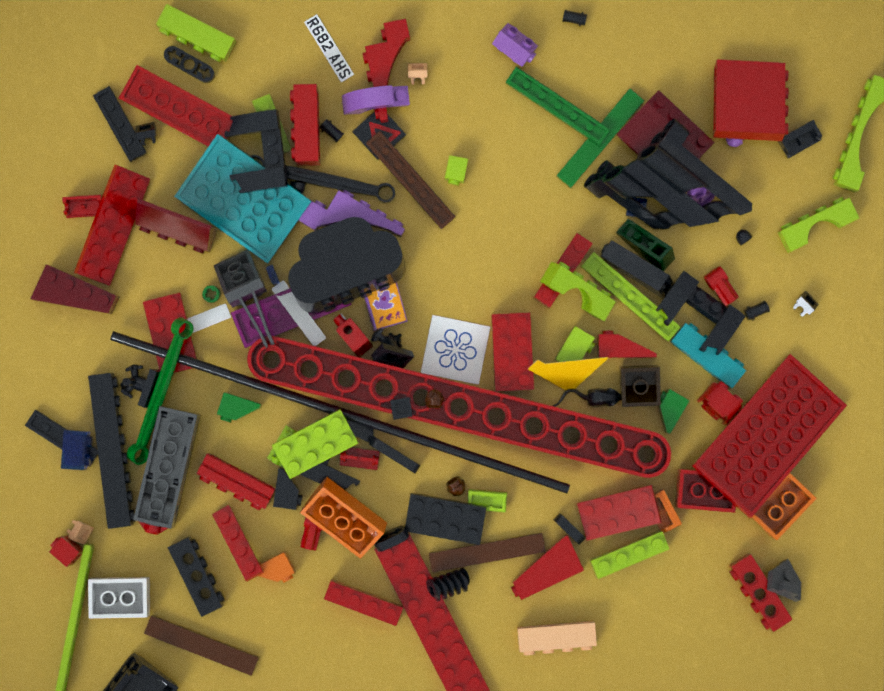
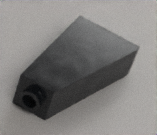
(637, 268)

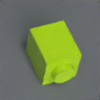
(456, 170)

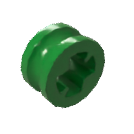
(213, 288)

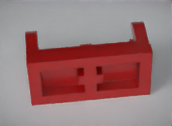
(81, 206)

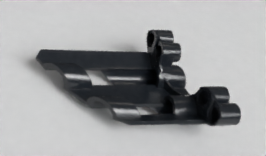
(666, 173)

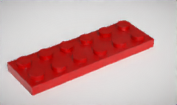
(175, 106)
(111, 225)

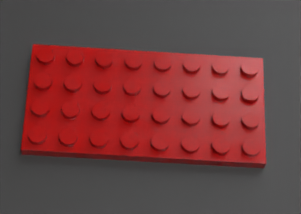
(769, 436)

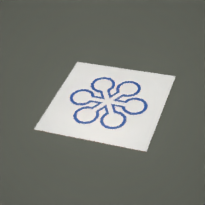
(455, 349)

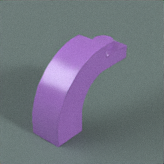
(374, 98)

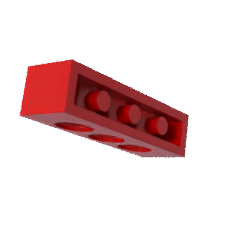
(780, 615)

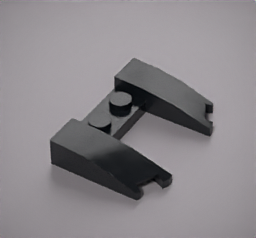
(269, 126)
(725, 319)
(321, 471)

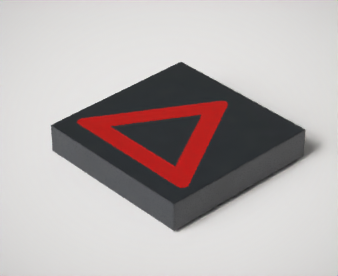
(371, 126)

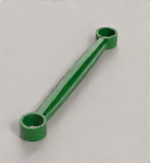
(160, 390)

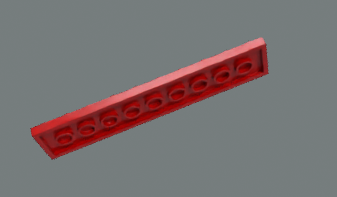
(431, 618)

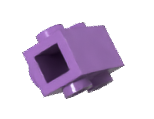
(515, 45)

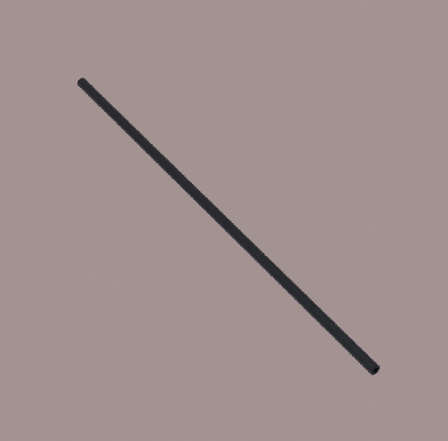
(349, 415)

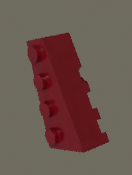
(66, 290)

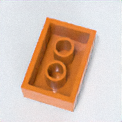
(783, 507)

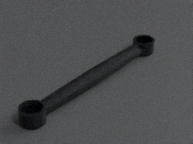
(333, 181)

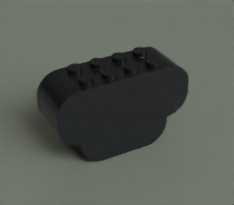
(344, 264)

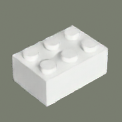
(119, 597)

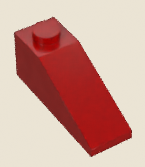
(617, 346)

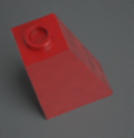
(549, 569)

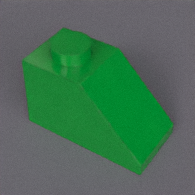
(235, 407)
(671, 409)

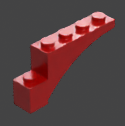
(383, 56)

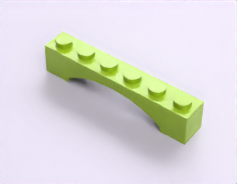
(849, 174)

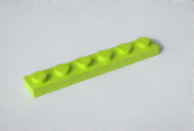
(629, 296)

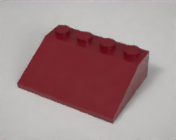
(653, 118)
(174, 226)

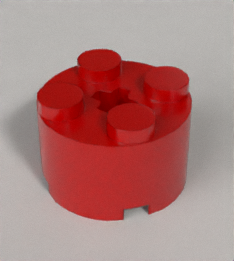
(720, 402)

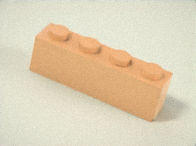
(556, 636)

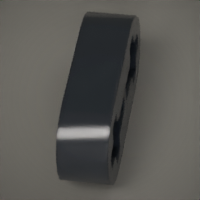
(569, 528)
(391, 538)

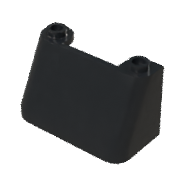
(139, 675)

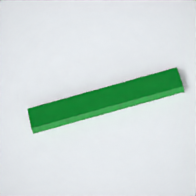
(558, 106)
(589, 150)

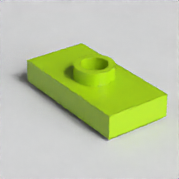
(494, 500)

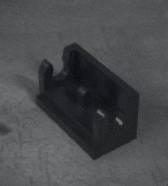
(800, 139)

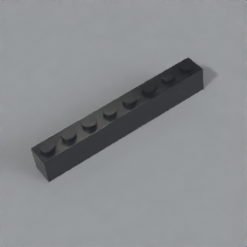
(111, 450)

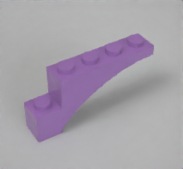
(344, 207)

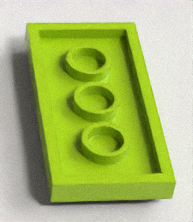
(315, 443)

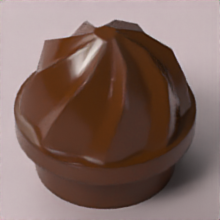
(434, 399)
(456, 486)

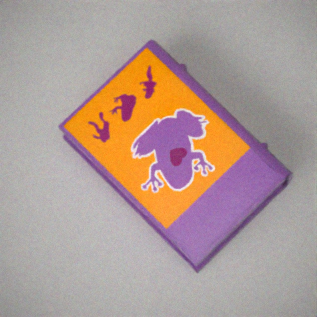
(385, 308)

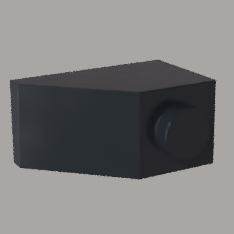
(286, 492)

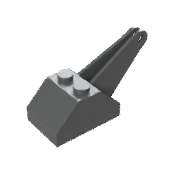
(242, 282)

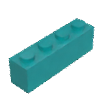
(720, 366)

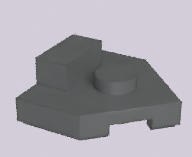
(784, 581)

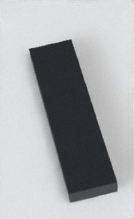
(119, 124)
(52, 431)

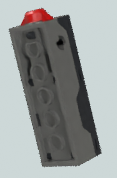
(166, 469)

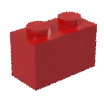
(66, 550)

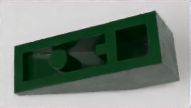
(647, 245)

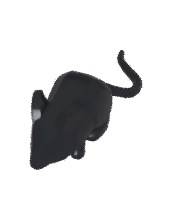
(596, 397)

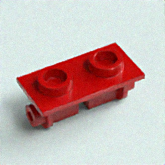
(360, 458)

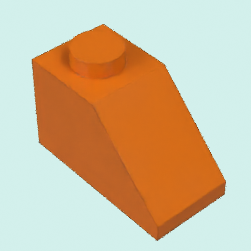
(278, 568)

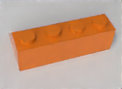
(344, 517)

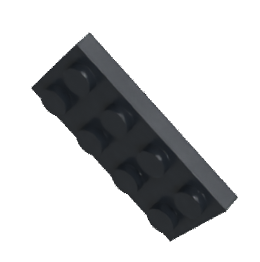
(445, 518)

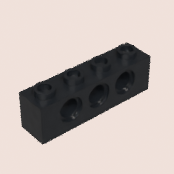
(186, 570)

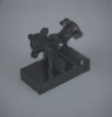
(388, 352)
(140, 383)

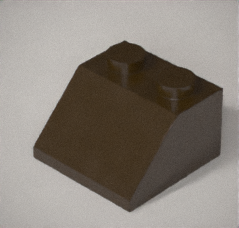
(640, 385)

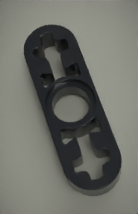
(179, 53)
(394, 455)

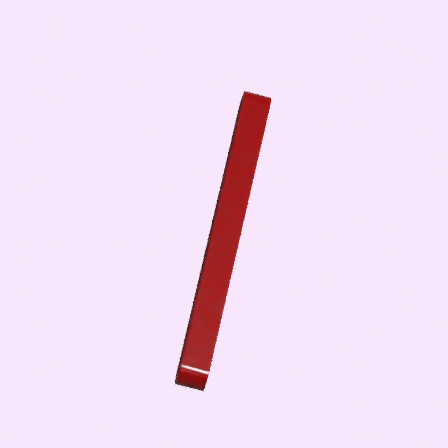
(478, 400)

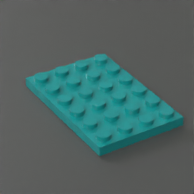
(252, 219)

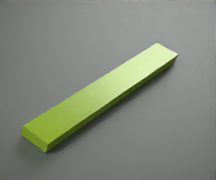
(74, 617)

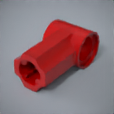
(718, 281)
(310, 536)

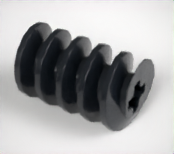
(448, 584)

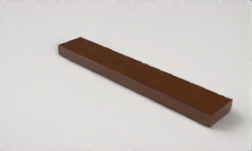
(410, 180)
(487, 552)
(201, 645)

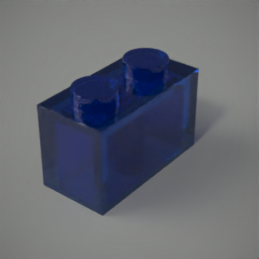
(76, 449)

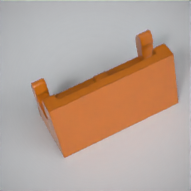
(667, 513)

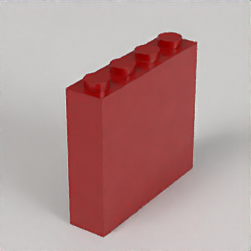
(750, 100)

